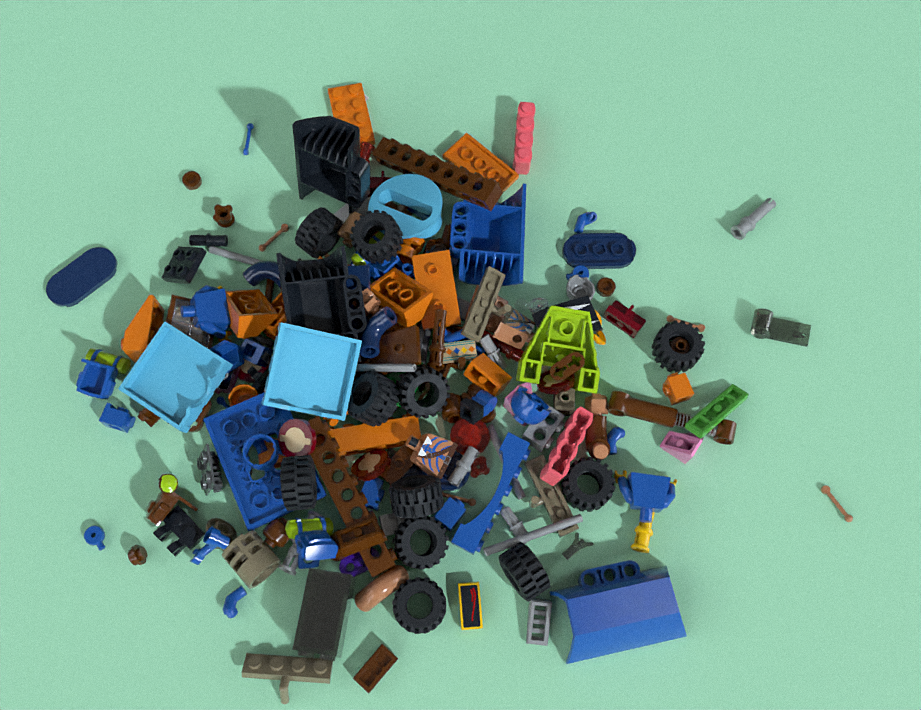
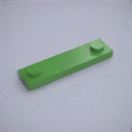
(716, 411)

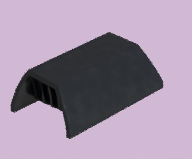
(331, 160)
(318, 295)

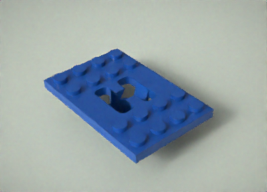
(239, 428)

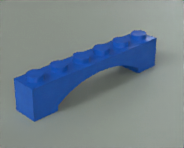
(470, 535)

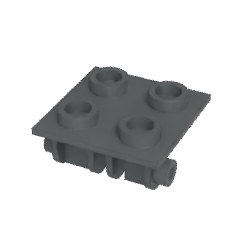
(208, 464)

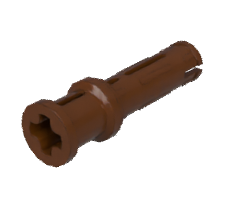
(438, 349)

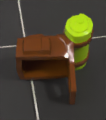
(166, 499)

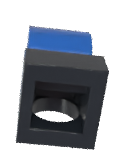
(479, 406)

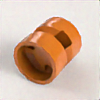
(409, 248)

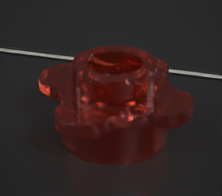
(481, 461)

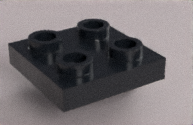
(184, 264)

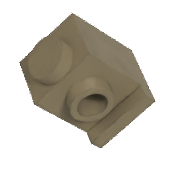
(566, 407)

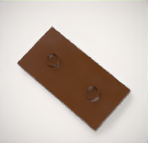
(396, 348)

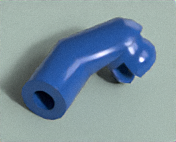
(613, 436)

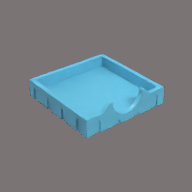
(311, 372)
(175, 377)

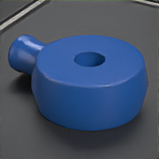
(577, 271)
(98, 539)

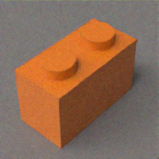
(487, 375)

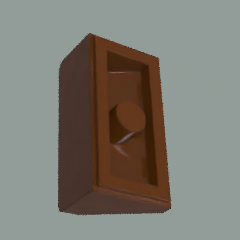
(359, 536)

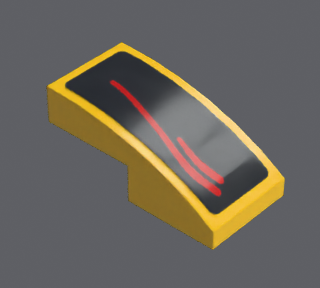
(470, 605)

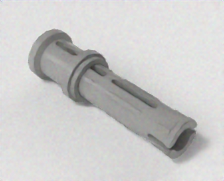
(749, 222)

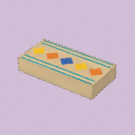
(459, 349)

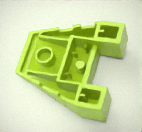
(556, 337)

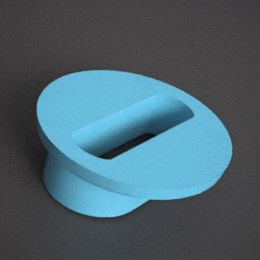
(416, 193)

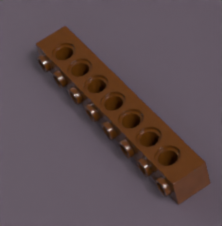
(447, 176)
(375, 565)

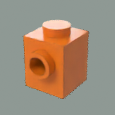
(677, 388)

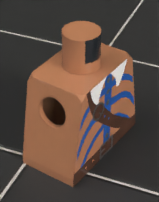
(515, 329)
(431, 453)

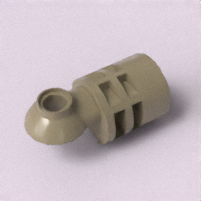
(246, 554)

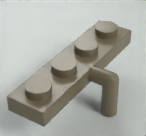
(484, 305)
(549, 496)
(287, 669)

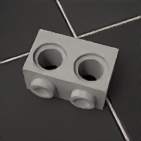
(545, 429)

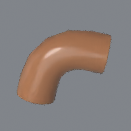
(381, 588)

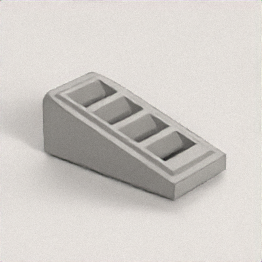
(531, 620)

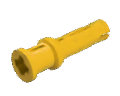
(642, 536)

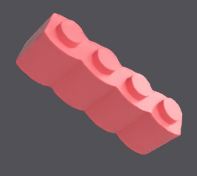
(524, 138)
(566, 446)

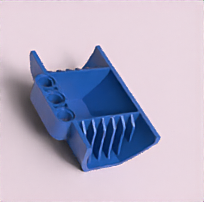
(490, 239)
(620, 611)

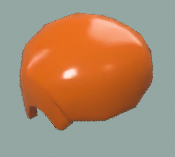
(241, 393)

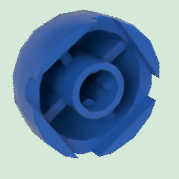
(528, 407)

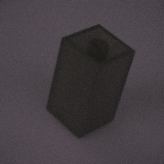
(324, 614)

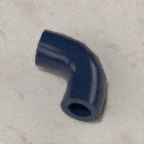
(260, 271)
(374, 330)

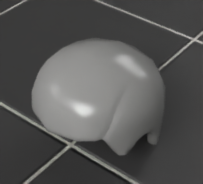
(579, 287)

